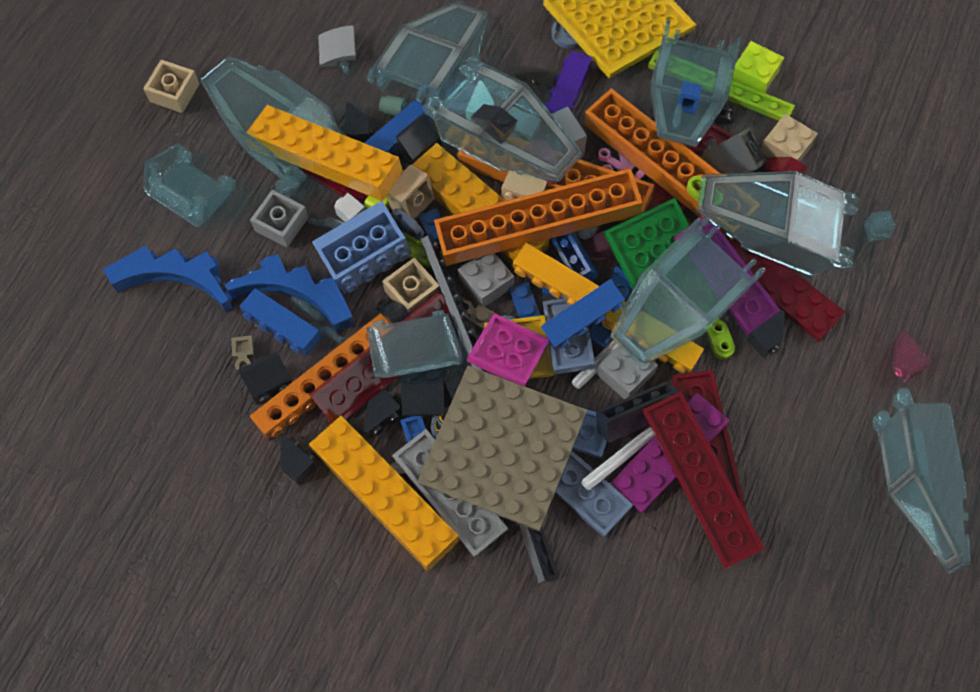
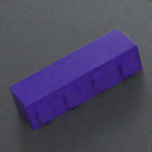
(569, 82)

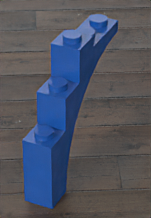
(147, 267)
(298, 282)

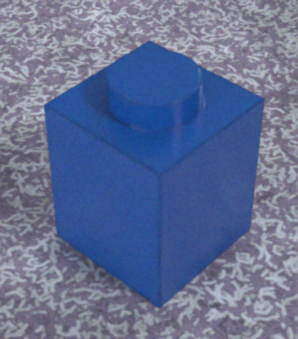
(689, 96)

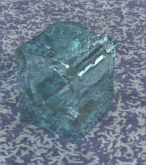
(879, 225)

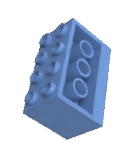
(362, 247)

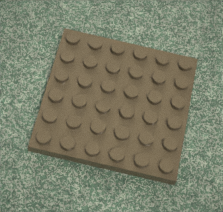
(503, 448)

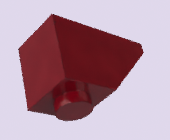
(784, 164)

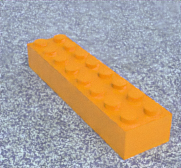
(327, 152)
(461, 190)
(384, 493)

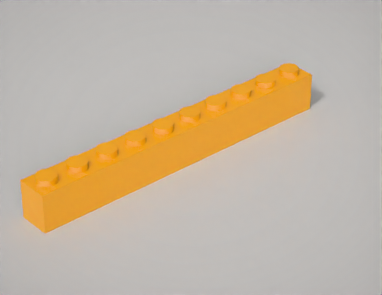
(572, 287)

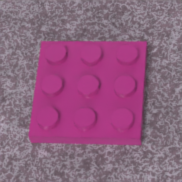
(508, 350)

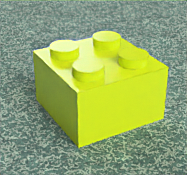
(757, 67)

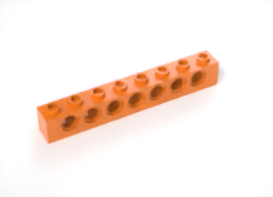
(310, 379)

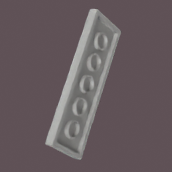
(472, 524)

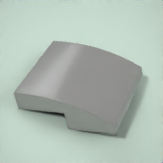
(337, 46)

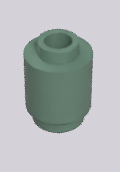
(392, 105)

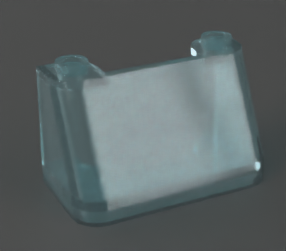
(183, 187)
(413, 345)

